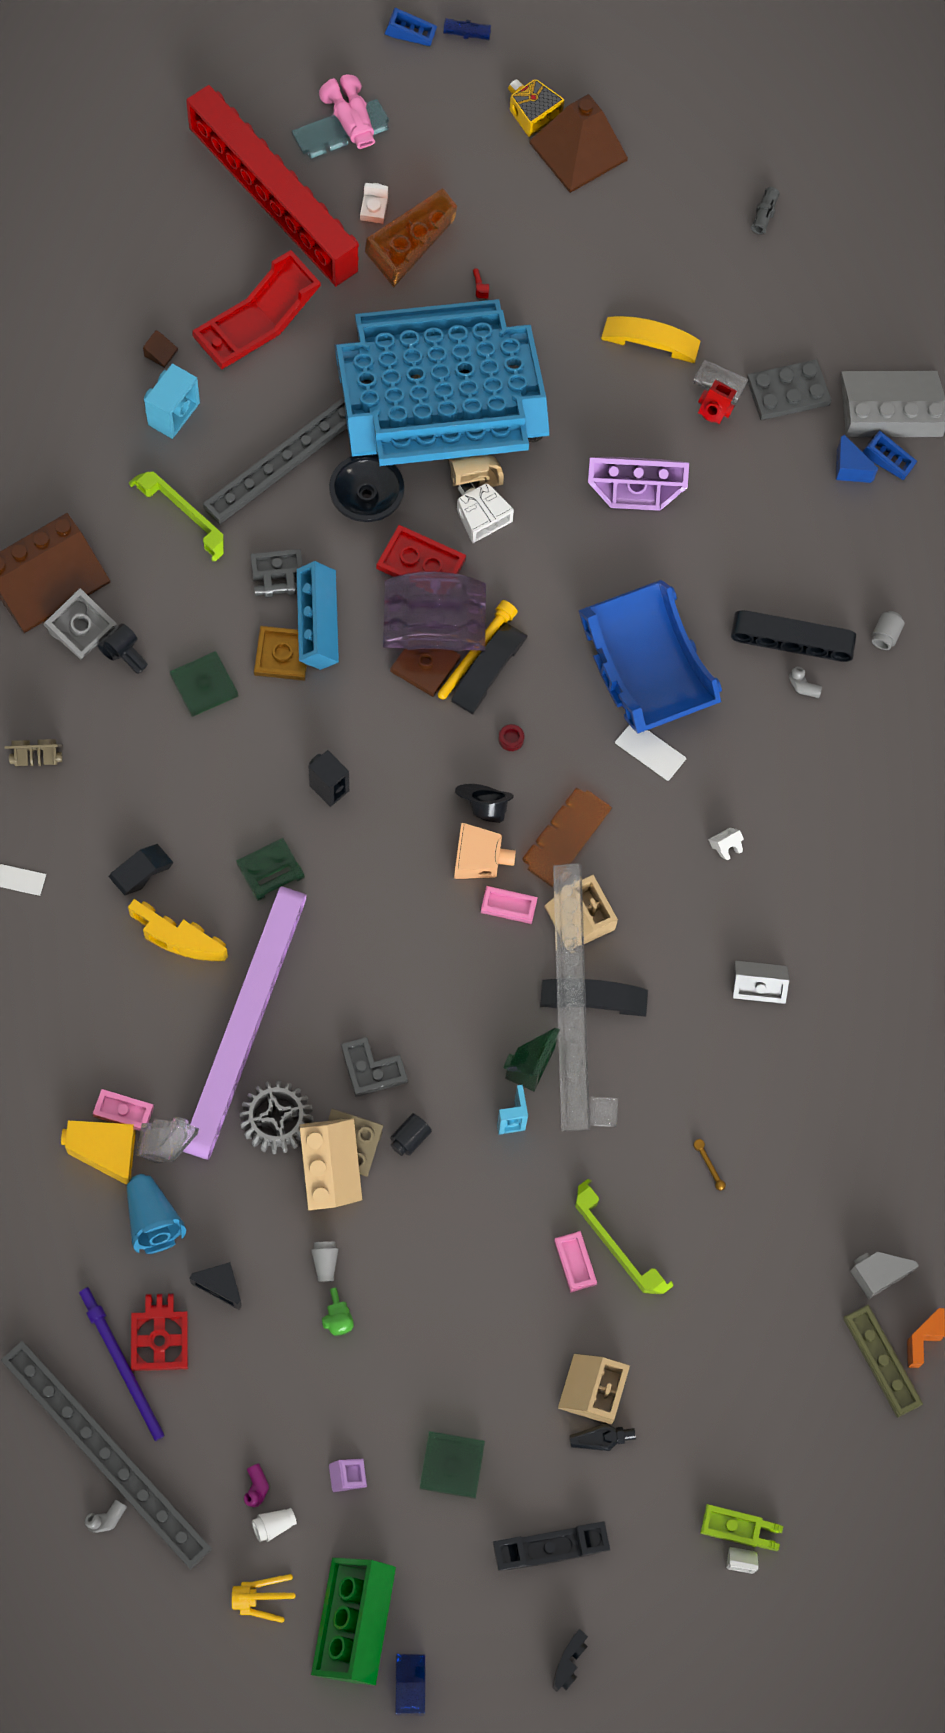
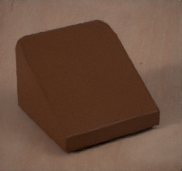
(159, 349)

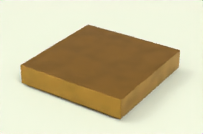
(279, 654)

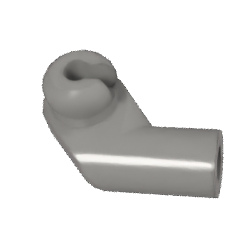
(801, 685)
(105, 1521)

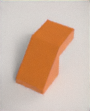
(931, 1330)

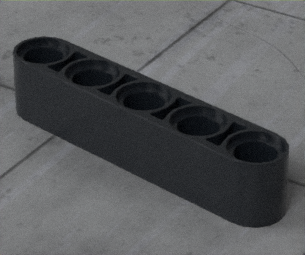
(793, 636)

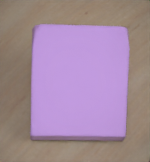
(347, 1475)

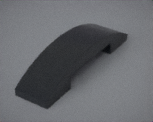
(487, 667)
(603, 995)
(551, 1546)

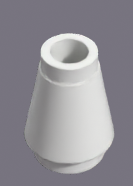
(273, 1523)

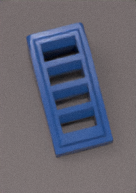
(401, 32)
(885, 462)

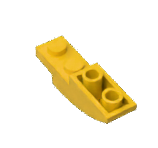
(183, 940)

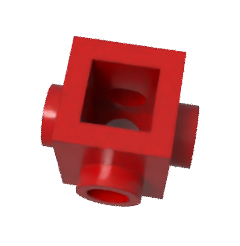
(717, 402)

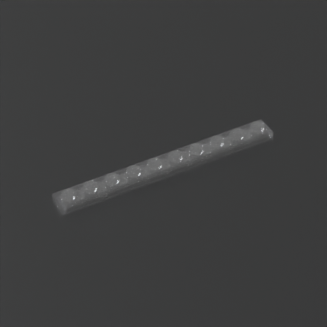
(571, 998)

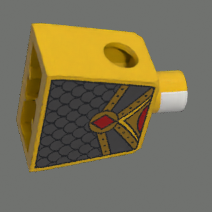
(534, 105)

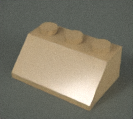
(330, 1163)

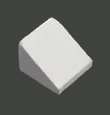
(742, 1560)

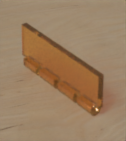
(572, 833)

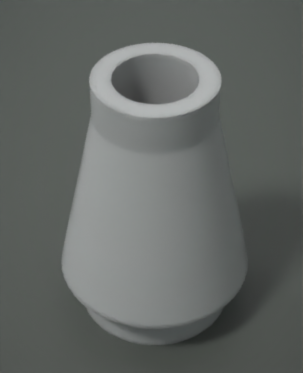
(325, 1260)

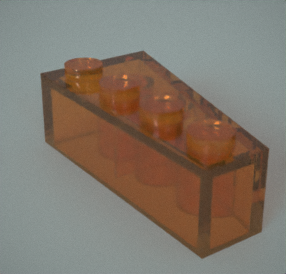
(408, 237)

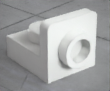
(374, 203)

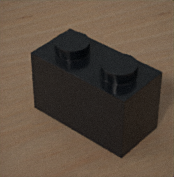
(328, 777)

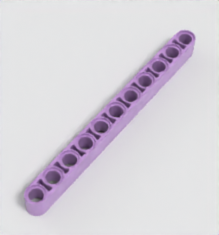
(245, 1021)

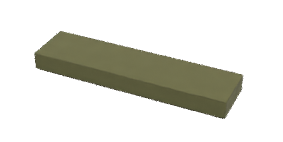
(882, 1361)

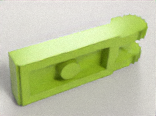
(738, 1527)

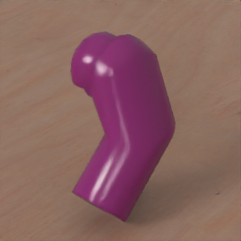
(258, 1488)

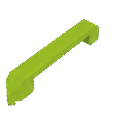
(150, 483)
(651, 1281)

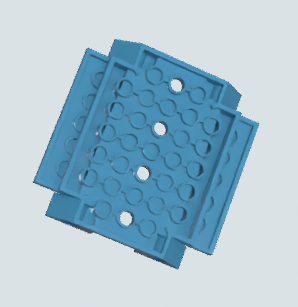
(444, 409)

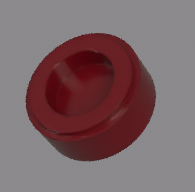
(511, 737)

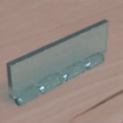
(330, 132)

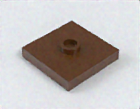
(425, 667)

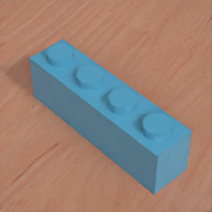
(317, 615)

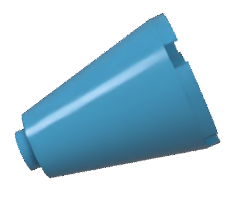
(151, 1216)

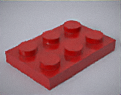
(415, 553)

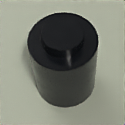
(410, 1135)

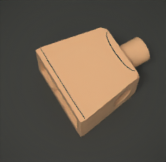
(480, 853)

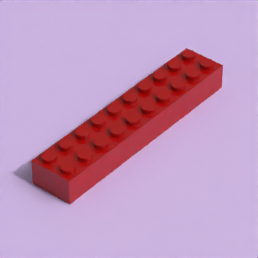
(273, 185)

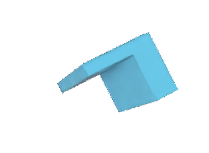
(514, 1118)

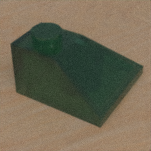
(531, 1060)

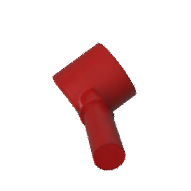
(482, 290)

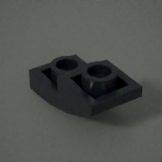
(565, 1670)

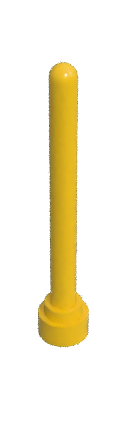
(504, 612)

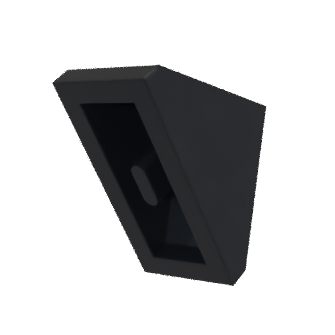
(218, 1282)

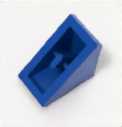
(853, 463)

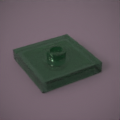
(203, 683)
(452, 1465)

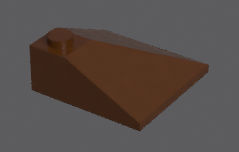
(579, 144)

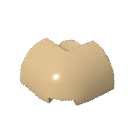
(481, 468)

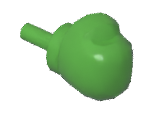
(339, 1318)

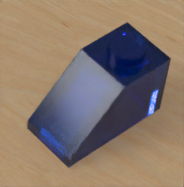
(410, 1684)

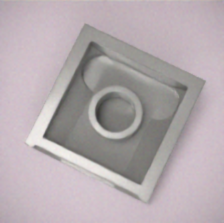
(79, 624)

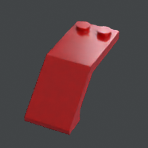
(261, 315)

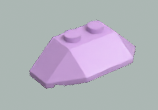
(637, 481)

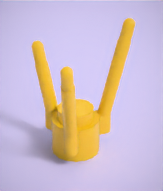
(245, 1597)

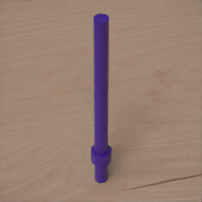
(97, 1315)

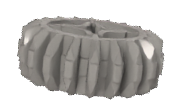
(267, 1121)

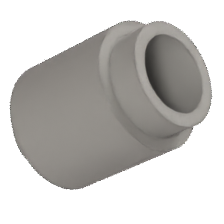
(887, 630)

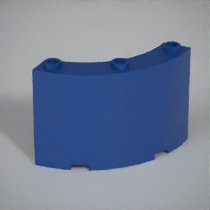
(648, 657)

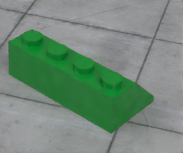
(353, 1620)

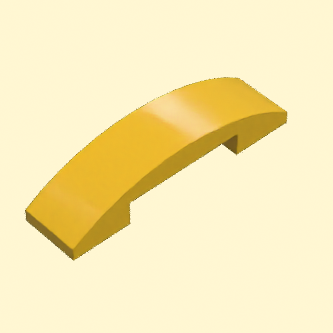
(652, 334)

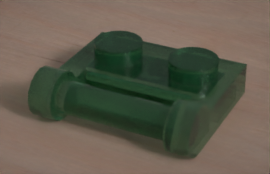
(267, 862)

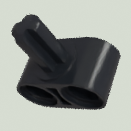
(119, 644)

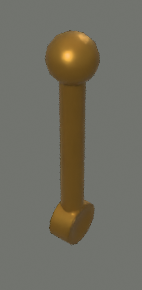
(699, 1146)

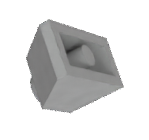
(880, 1271)

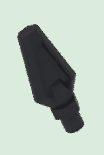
(601, 1437)

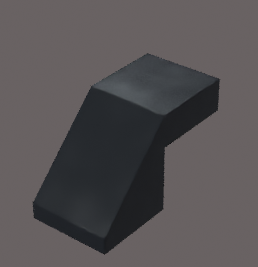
(137, 870)

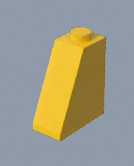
(102, 1146)

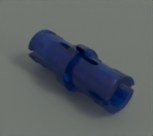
(467, 29)

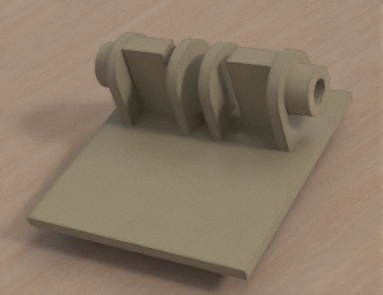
(21, 749)
(367, 1138)

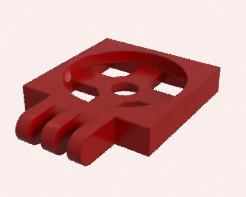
(159, 1314)

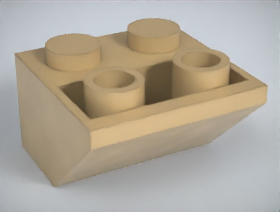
(597, 912)
(594, 1387)

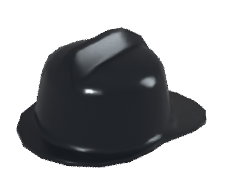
(485, 801)

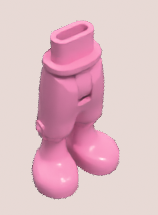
(351, 115)

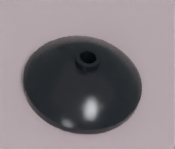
(364, 476)

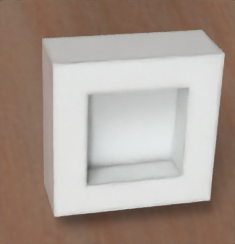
(726, 839)

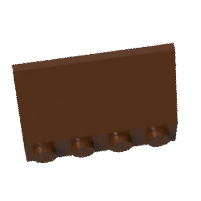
(46, 571)

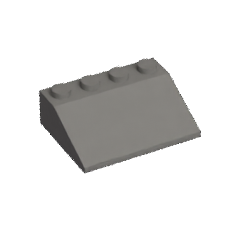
(893, 403)

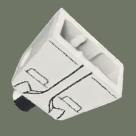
(482, 510)

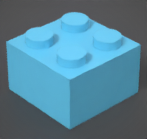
(171, 400)

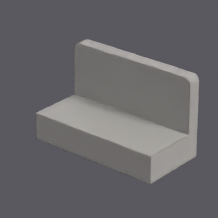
(760, 982)

